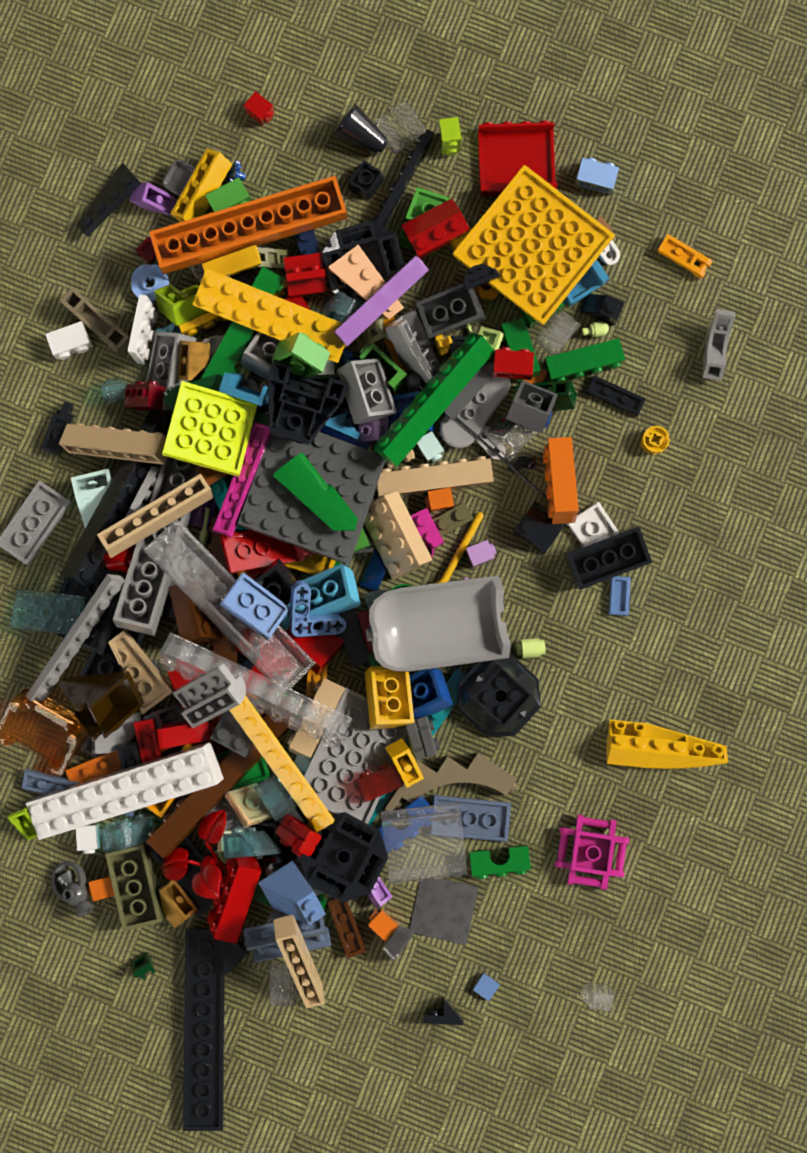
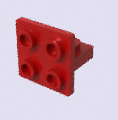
(305, 274)

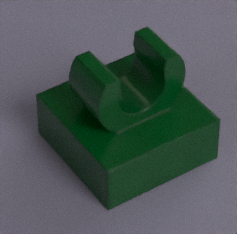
(142, 965)

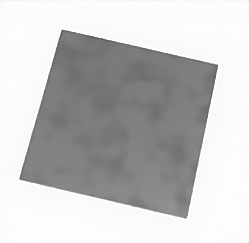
(444, 910)

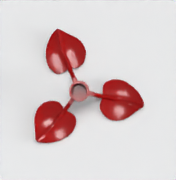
(208, 880)

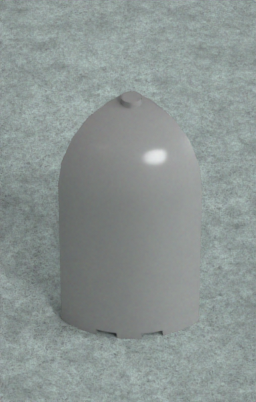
(439, 625)

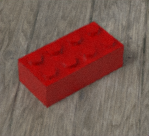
(234, 898)

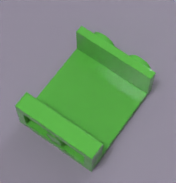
(399, 378)

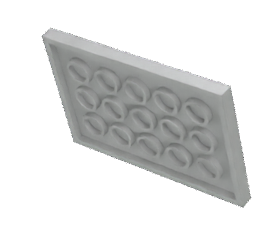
(363, 749)

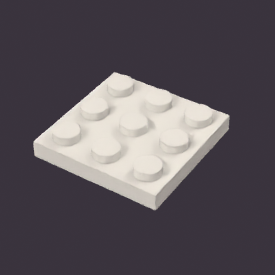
(142, 330)

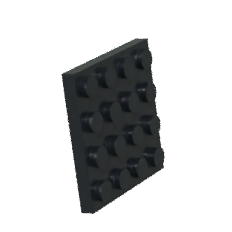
(103, 629)

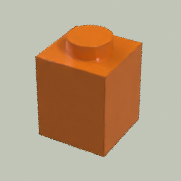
(439, 499)
(100, 888)
(382, 924)

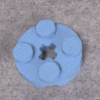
(144, 273)

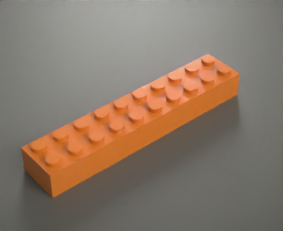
(248, 225)

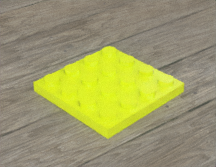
(209, 429)

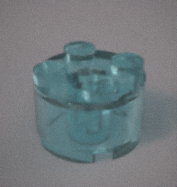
(340, 307)

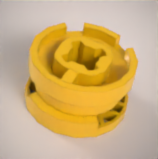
(655, 440)

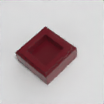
(147, 250)

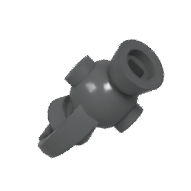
(74, 892)

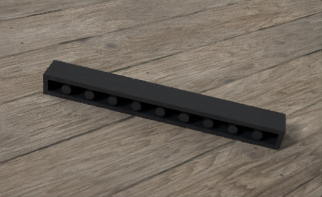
(112, 508)

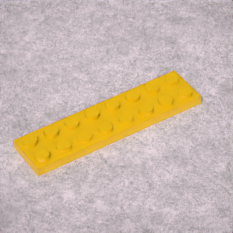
(265, 312)

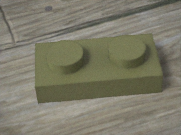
(453, 519)

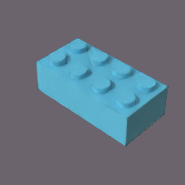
(331, 593)

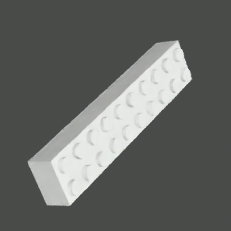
(125, 790)

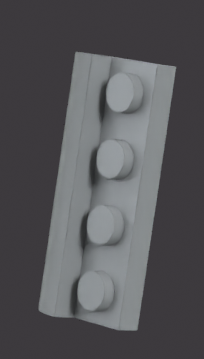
(210, 695)

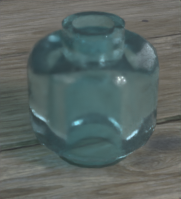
(113, 390)

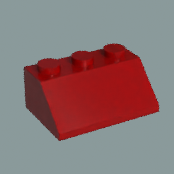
(436, 228)

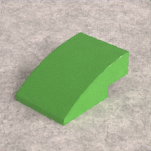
(421, 203)

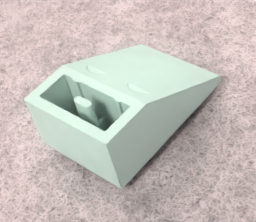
(90, 490)

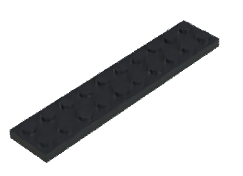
(203, 1032)

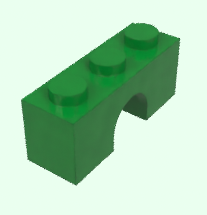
(517, 861)

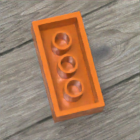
(560, 480)

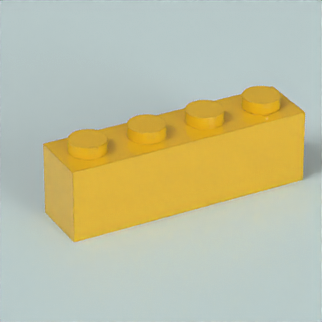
(205, 179)

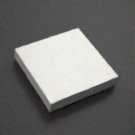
(592, 525)

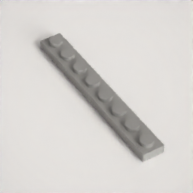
(76, 636)

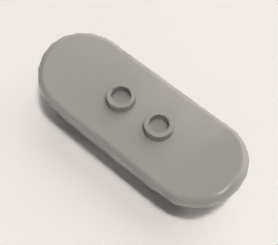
(476, 412)

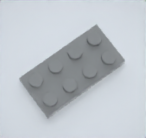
(34, 522)

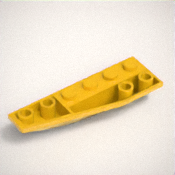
(658, 747)

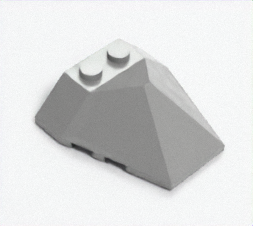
(413, 345)

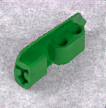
(312, 490)

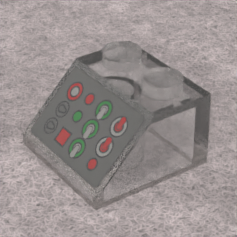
(509, 436)

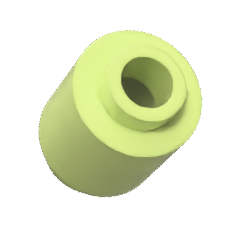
(531, 648)

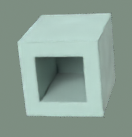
(430, 448)

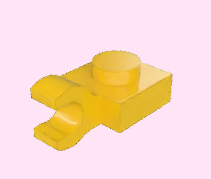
(442, 345)

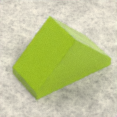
(23, 822)

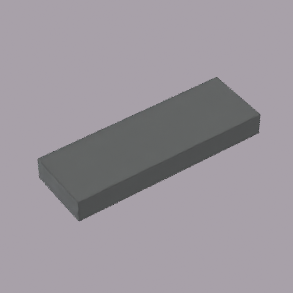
(467, 394)

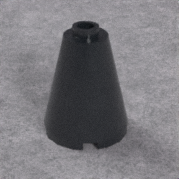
(361, 131)

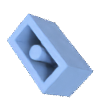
(597, 175)

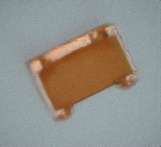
(44, 729)

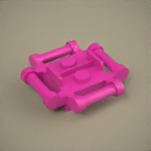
(592, 852)

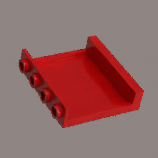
(509, 147)

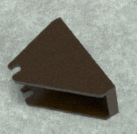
(102, 700)

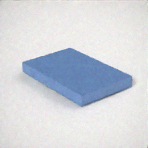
(254, 606)

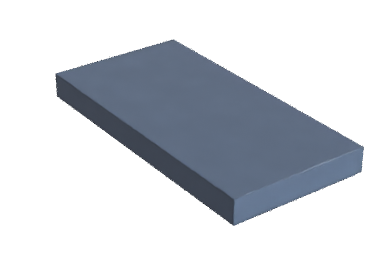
(481, 817)

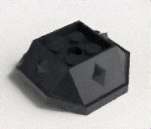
(375, 241)
(478, 701)
(350, 878)

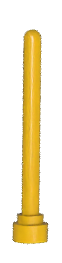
(461, 549)

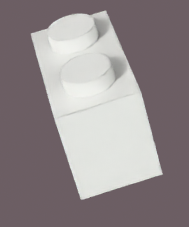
(69, 340)

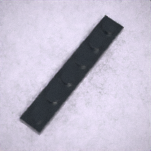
(405, 174)

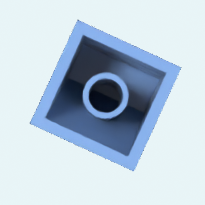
(292, 894)

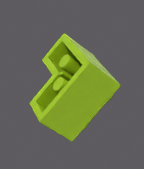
(178, 304)

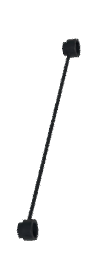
(413, 381)

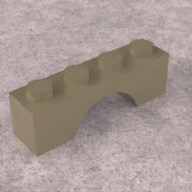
(96, 321)

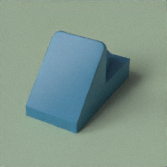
(337, 424)

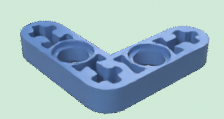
(308, 621)

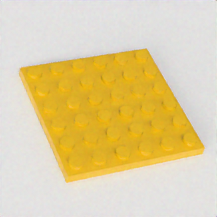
(535, 243)

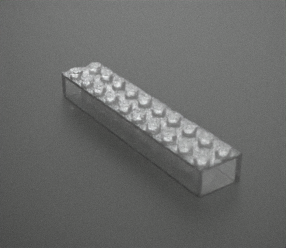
(206, 585)
(263, 693)

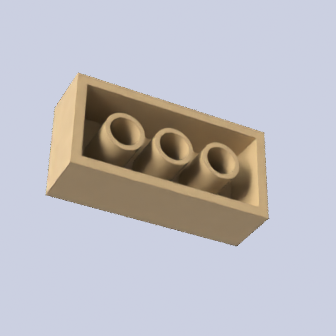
(396, 536)

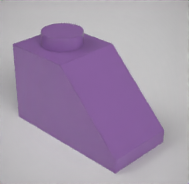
(153, 198)

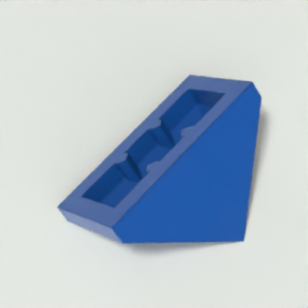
(374, 573)

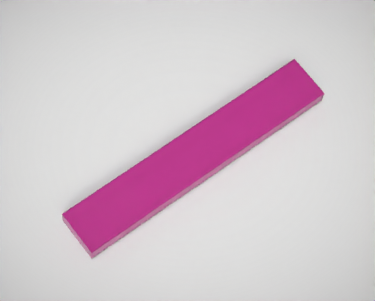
(240, 486)

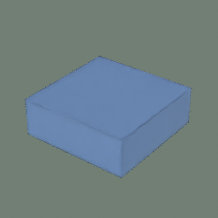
(486, 986)

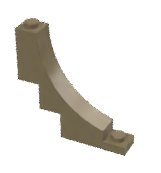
(479, 771)

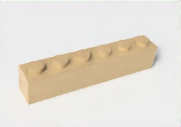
(114, 443)
(429, 478)
(155, 515)
(299, 961)

